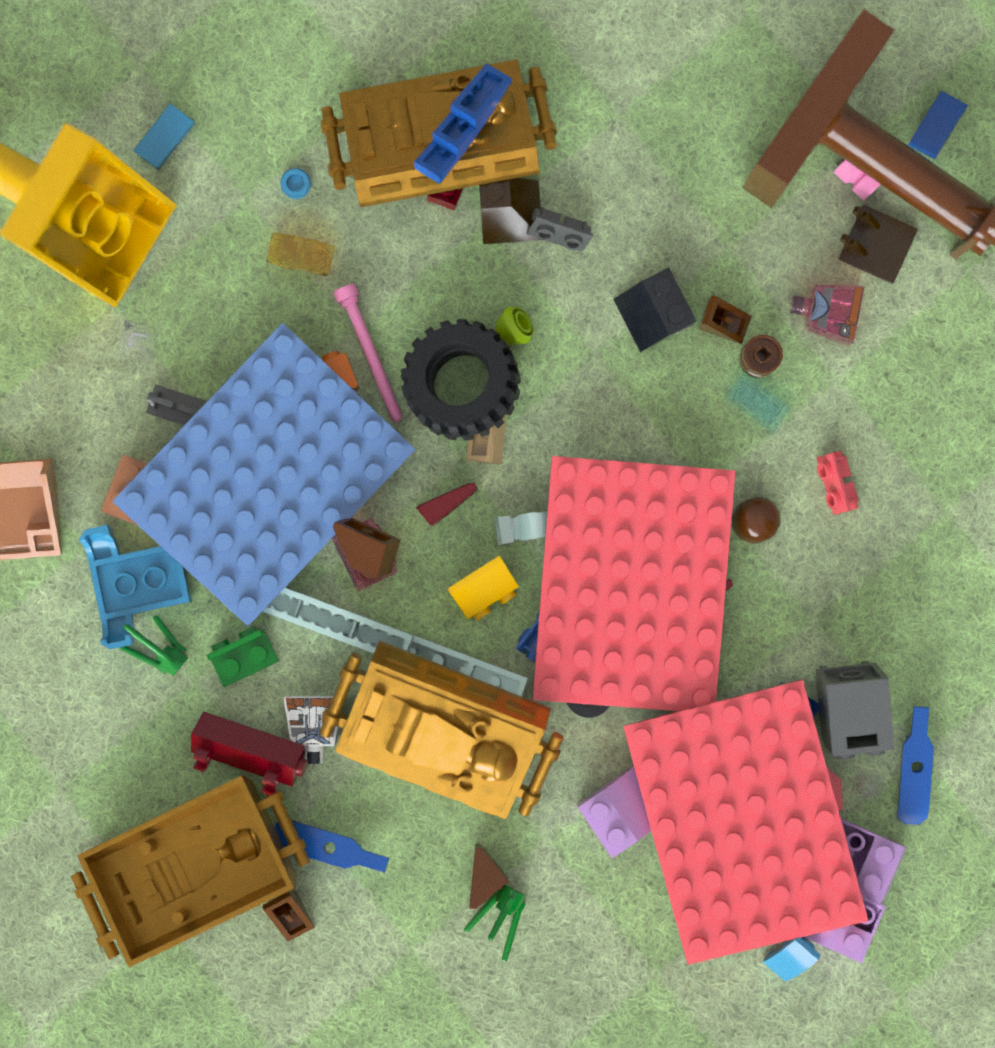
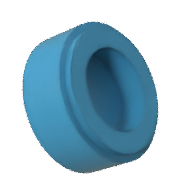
(295, 183)

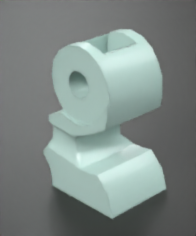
(522, 528)

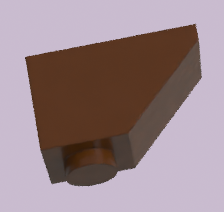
(367, 547)

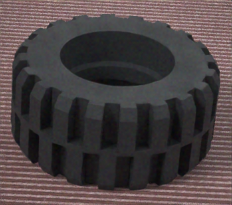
(439, 348)

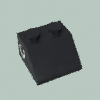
(655, 310)

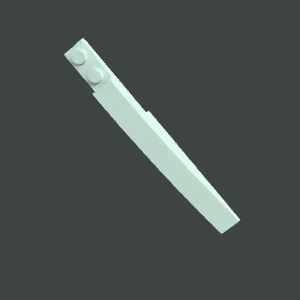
(366, 633)

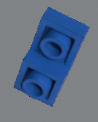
(938, 125)

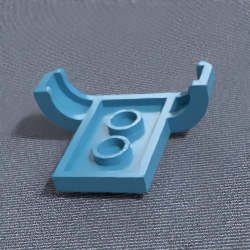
(130, 583)

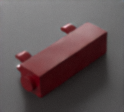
(248, 750)

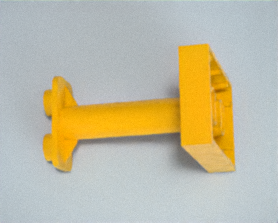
(83, 212)

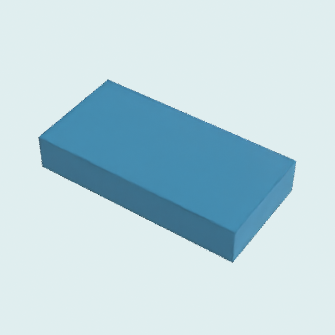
(164, 136)

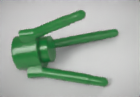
(170, 658)
(508, 902)

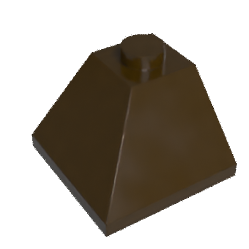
(508, 210)

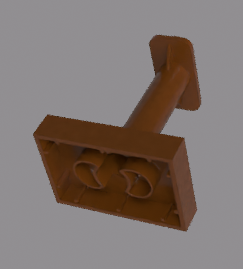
(830, 121)

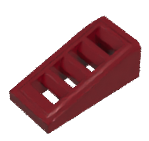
(441, 506)

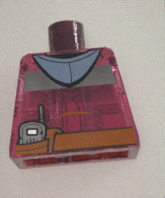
(831, 311)

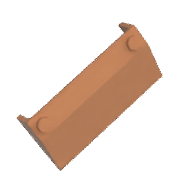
(28, 509)

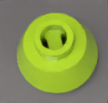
(514, 326)

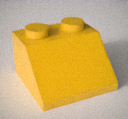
(484, 588)

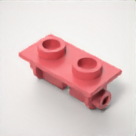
(831, 470)

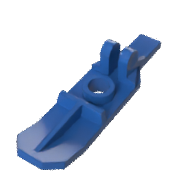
(916, 785)
(346, 853)

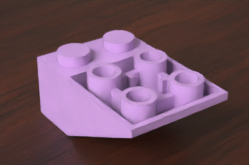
(874, 860)

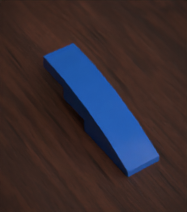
(463, 123)

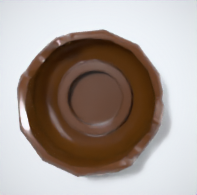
(756, 520)

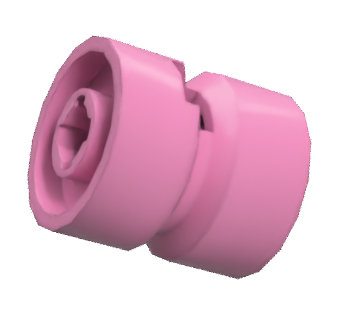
(862, 183)

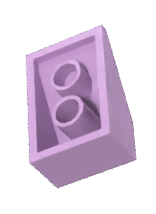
(617, 813)

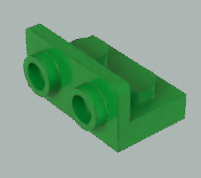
(243, 656)

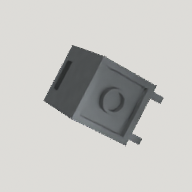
(855, 710)

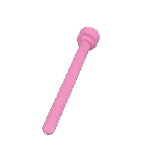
(348, 298)

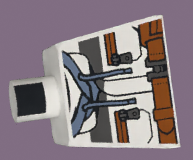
(305, 722)

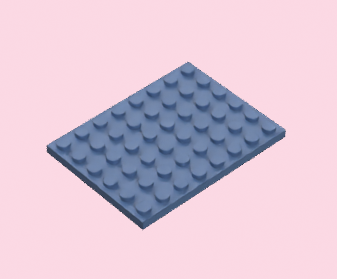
(264, 474)

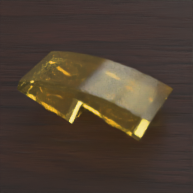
(300, 253)

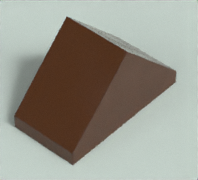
(724, 320)
(486, 877)
(288, 914)

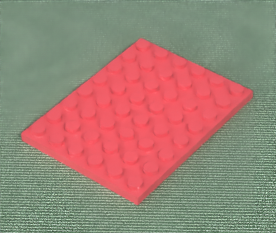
(633, 584)
(745, 822)

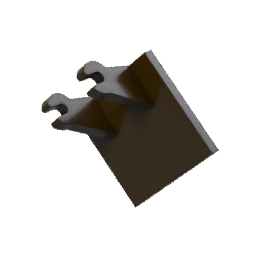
(877, 243)

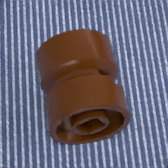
(760, 356)

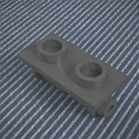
(547, 227)
(173, 405)

